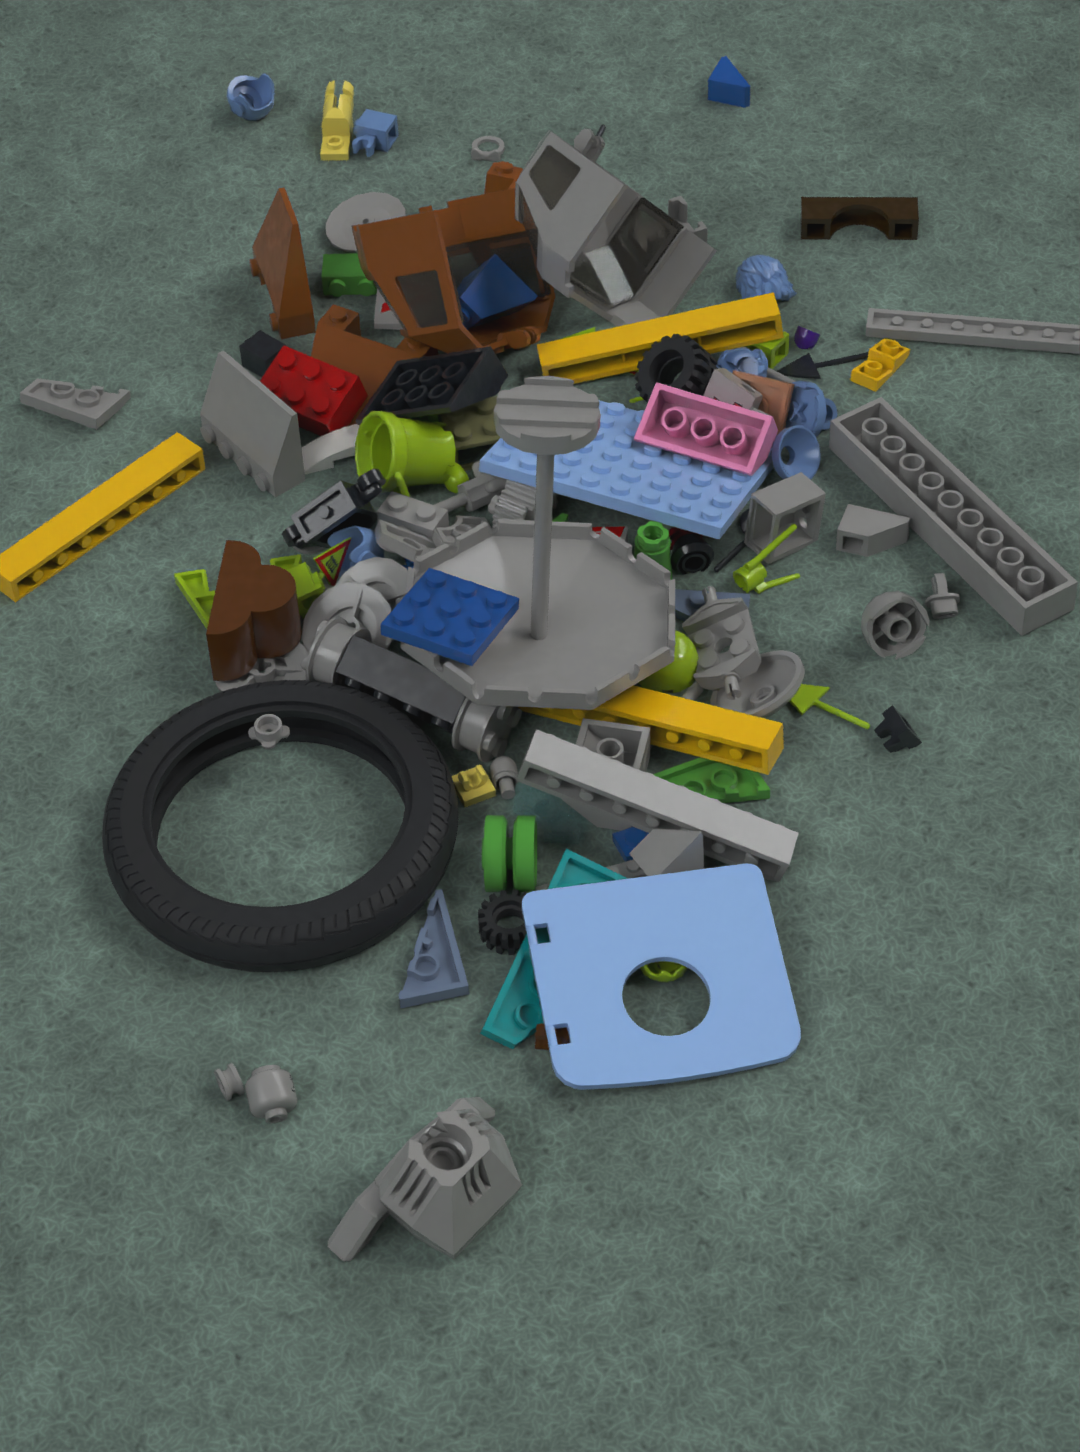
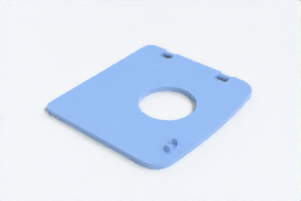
(699, 918)

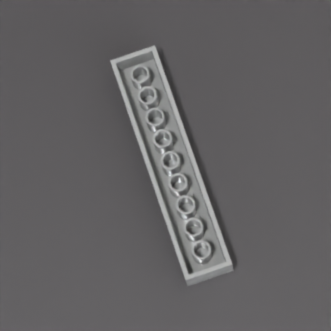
(953, 516)

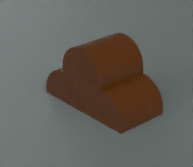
(250, 613)

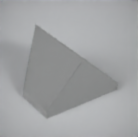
(669, 851)

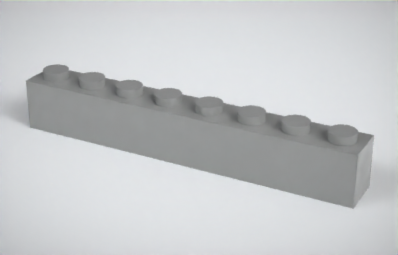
(655, 803)

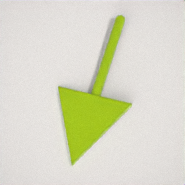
(809, 695)

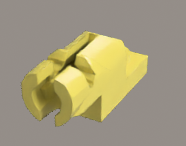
(337, 123)

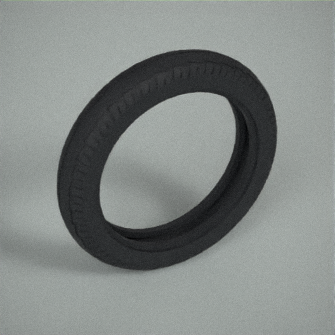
(299, 933)

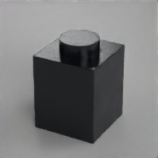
(259, 352)

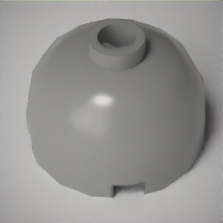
(897, 618)

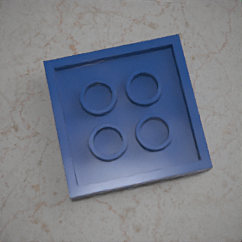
(450, 616)

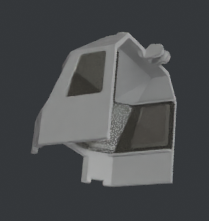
(601, 236)

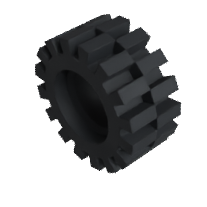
(490, 915)

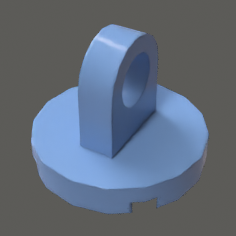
(810, 408)

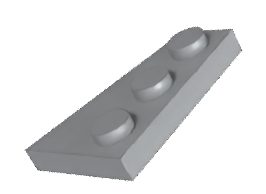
(83, 406)

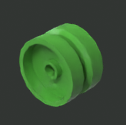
(508, 853)

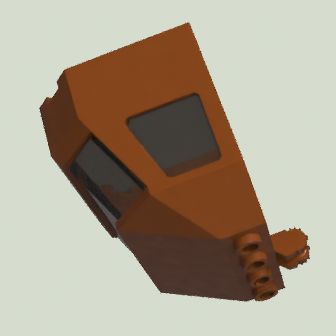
(427, 255)

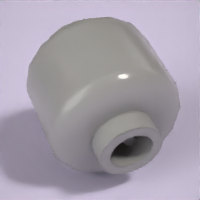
(271, 1093)

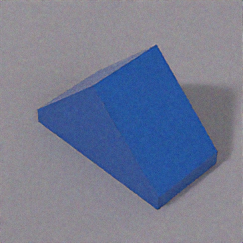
(728, 85)

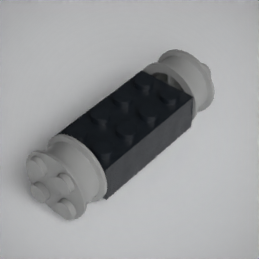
(352, 660)

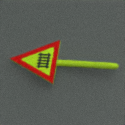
(331, 561)

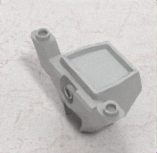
(438, 1184)

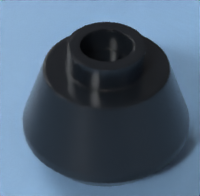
(691, 554)

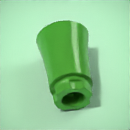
(655, 543)

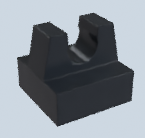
(900, 730)

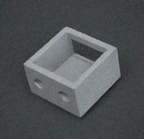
(778, 508)

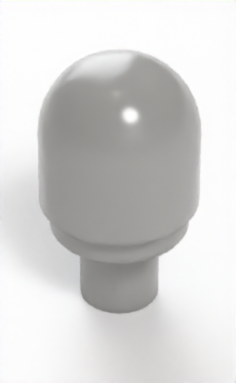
(504, 775)

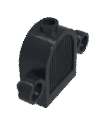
(335, 510)

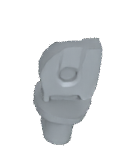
(942, 603)

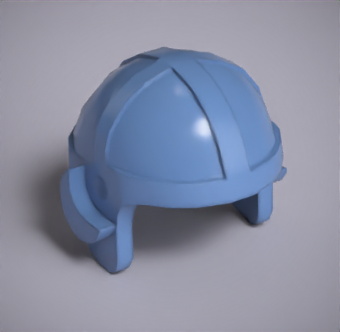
(251, 96)
(361, 547)

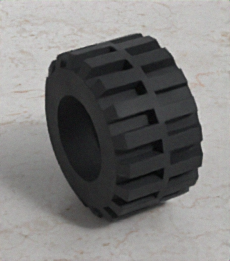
(668, 359)

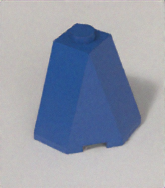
(492, 293)

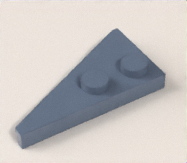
(437, 965)

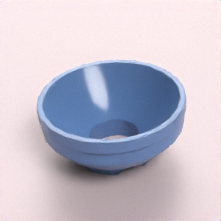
(803, 452)

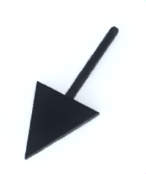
(805, 367)

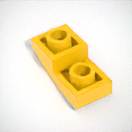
(880, 365)

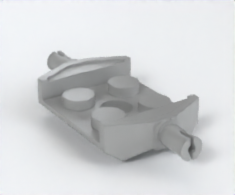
(712, 629)

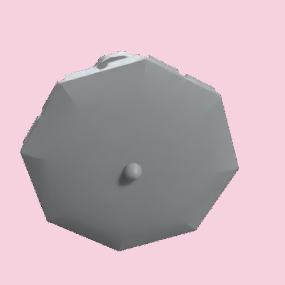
(586, 606)

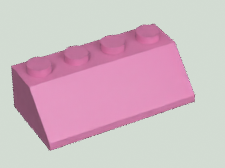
(706, 429)

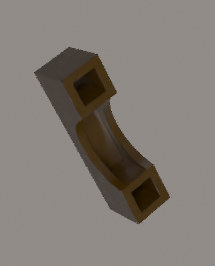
(891, 215)

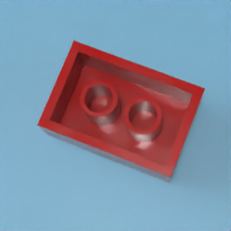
(317, 391)

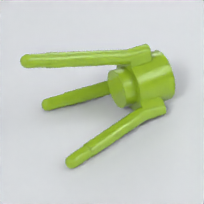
(752, 574)

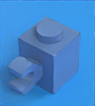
(374, 131)

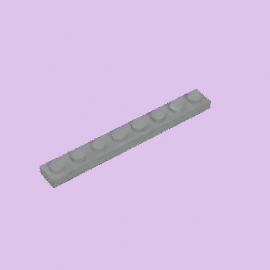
(973, 330)

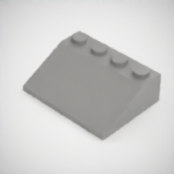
(252, 427)

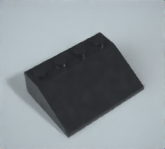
(438, 384)

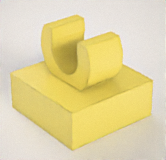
(473, 786)

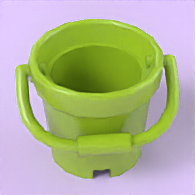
(404, 451)

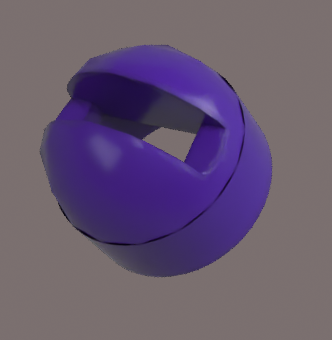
(805, 338)

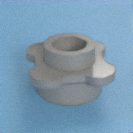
(268, 730)

